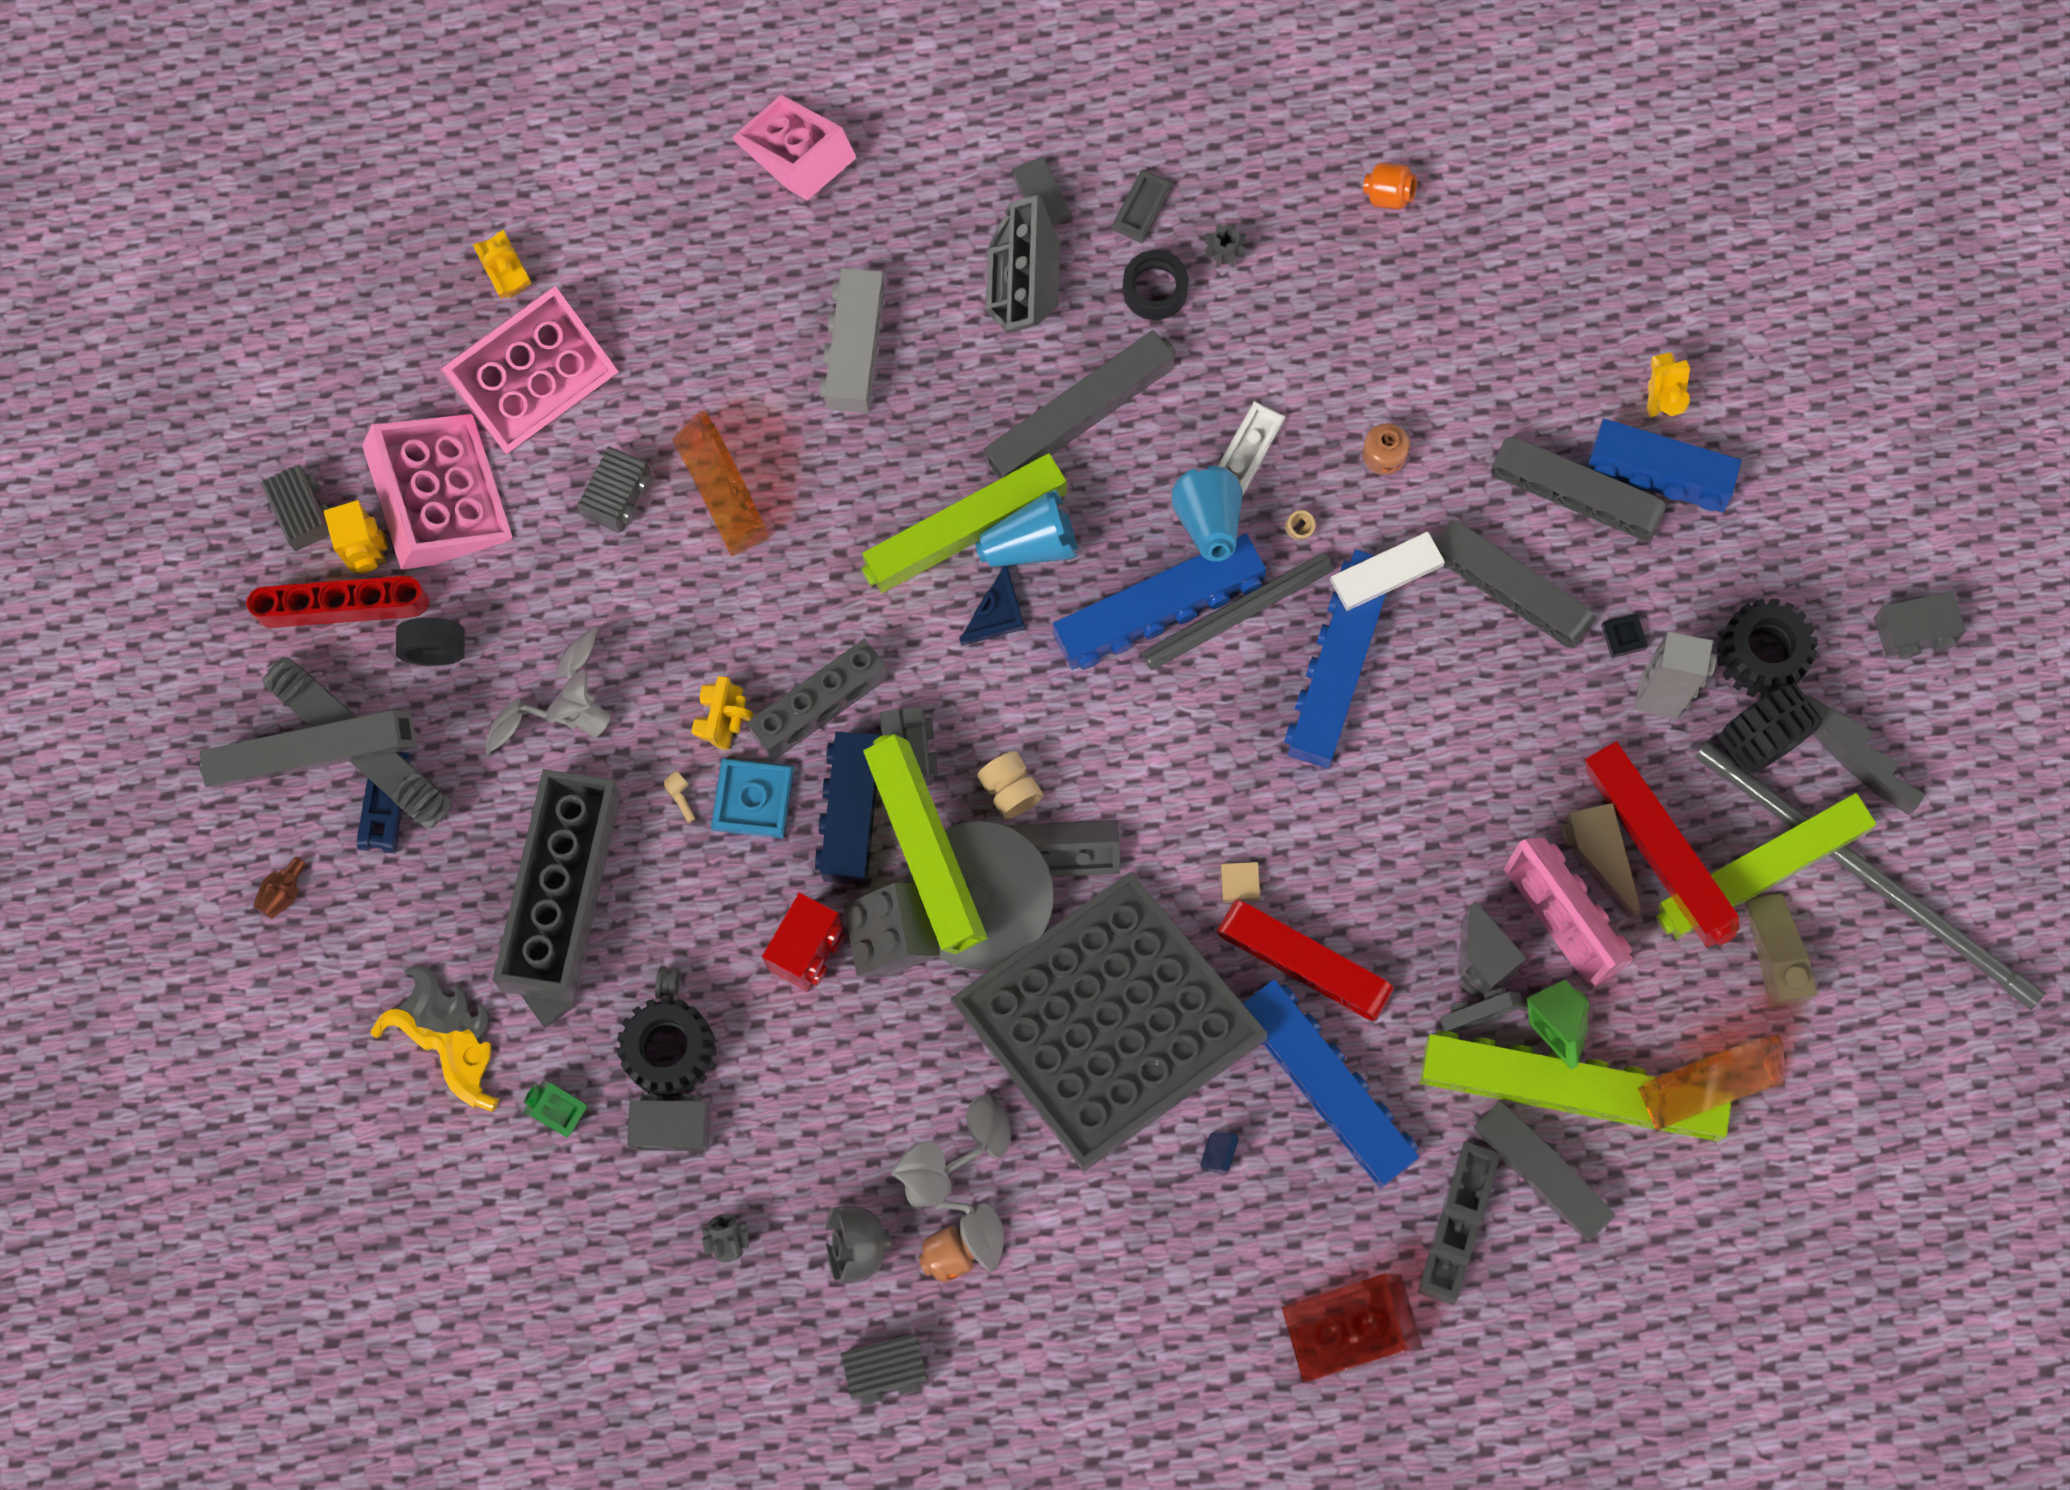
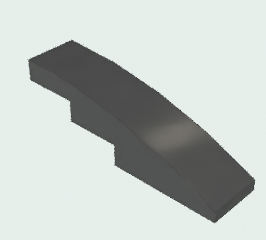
(1848, 744)
(1544, 1171)
(1459, 1223)

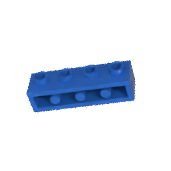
(1664, 465)

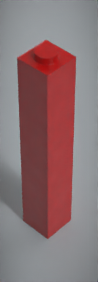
(1663, 846)

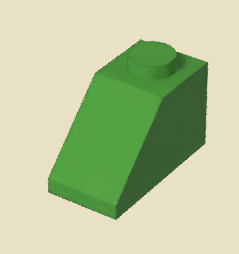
(1561, 1020)

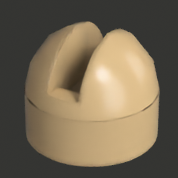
(1305, 531)

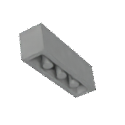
(854, 340)
(1675, 675)

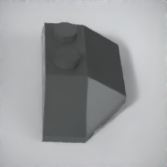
(1023, 267)

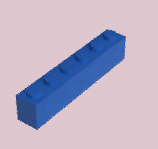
(1157, 603)
(1333, 677)
(1330, 1086)

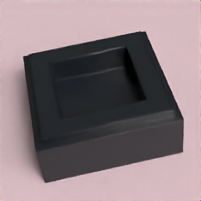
(1624, 635)

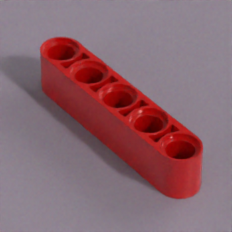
(323, 594)
(1305, 960)

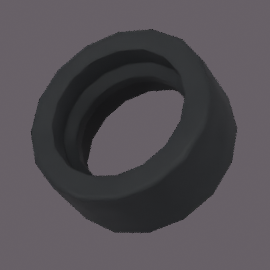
(1155, 260)
(430, 641)

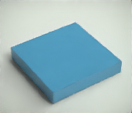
(752, 798)

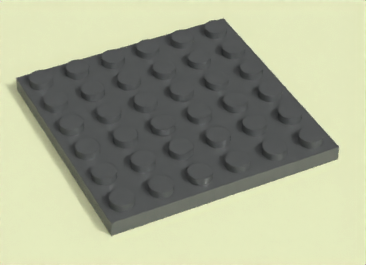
(1108, 1020)

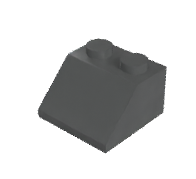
(1485, 953)

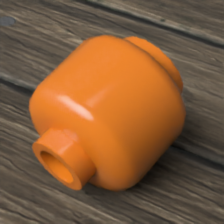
(1390, 185)

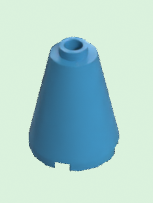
(1209, 510)
(1030, 535)

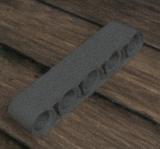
(1578, 488)
(1514, 585)

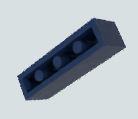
(850, 811)

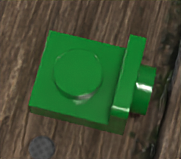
(554, 1107)

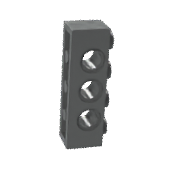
(818, 700)

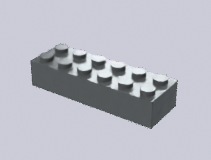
(557, 886)

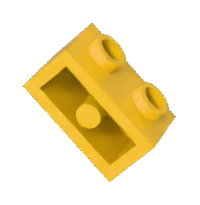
(356, 537)

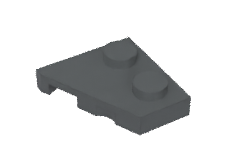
(1496, 1004)

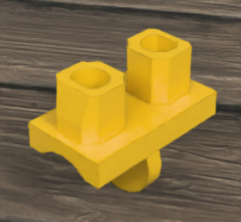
(502, 265)
(1668, 386)
(725, 713)

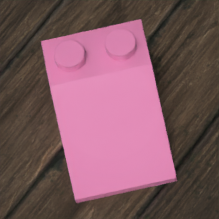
(796, 146)

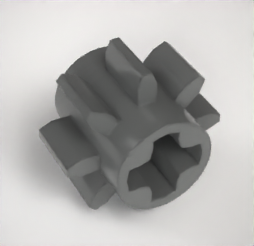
(1234, 246)
(725, 1238)

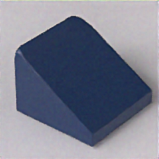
(1219, 1152)

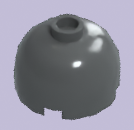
(857, 1244)

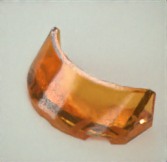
(720, 484)
(1715, 1081)

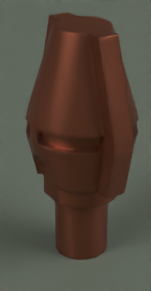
(279, 889)

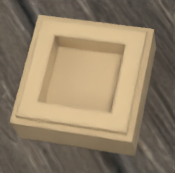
(1240, 882)

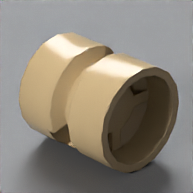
(1007, 780)

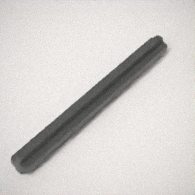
(1237, 611)

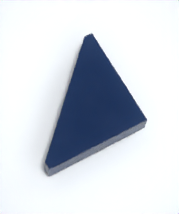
(996, 613)

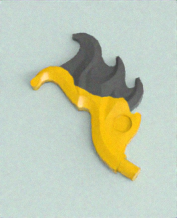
(450, 1029)

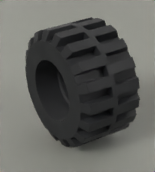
(1774, 621)
(1770, 728)
(645, 1025)

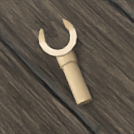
(674, 786)

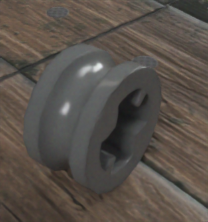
(667, 983)

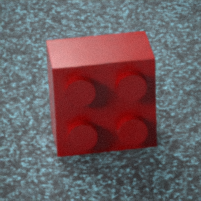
(804, 943)

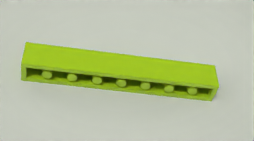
(1550, 1084)

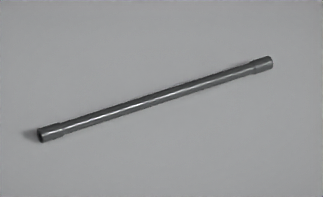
(2010, 980)

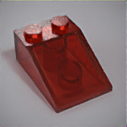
(1352, 1327)

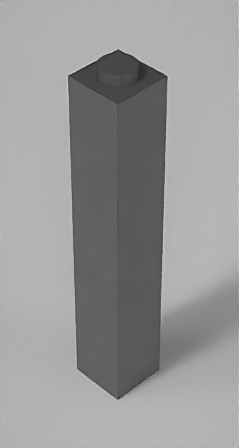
(1082, 405)
(308, 748)

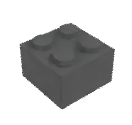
(889, 931)

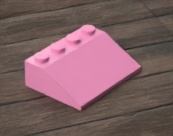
(529, 370)
(435, 489)
(1567, 911)

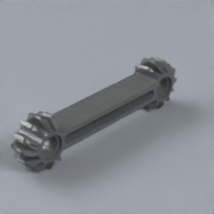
(388, 771)

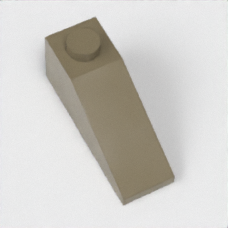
(1601, 851)
(1780, 952)

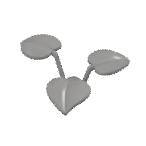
(571, 702)
(928, 1184)

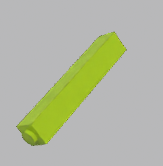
(958, 524)
(925, 844)
(1780, 858)

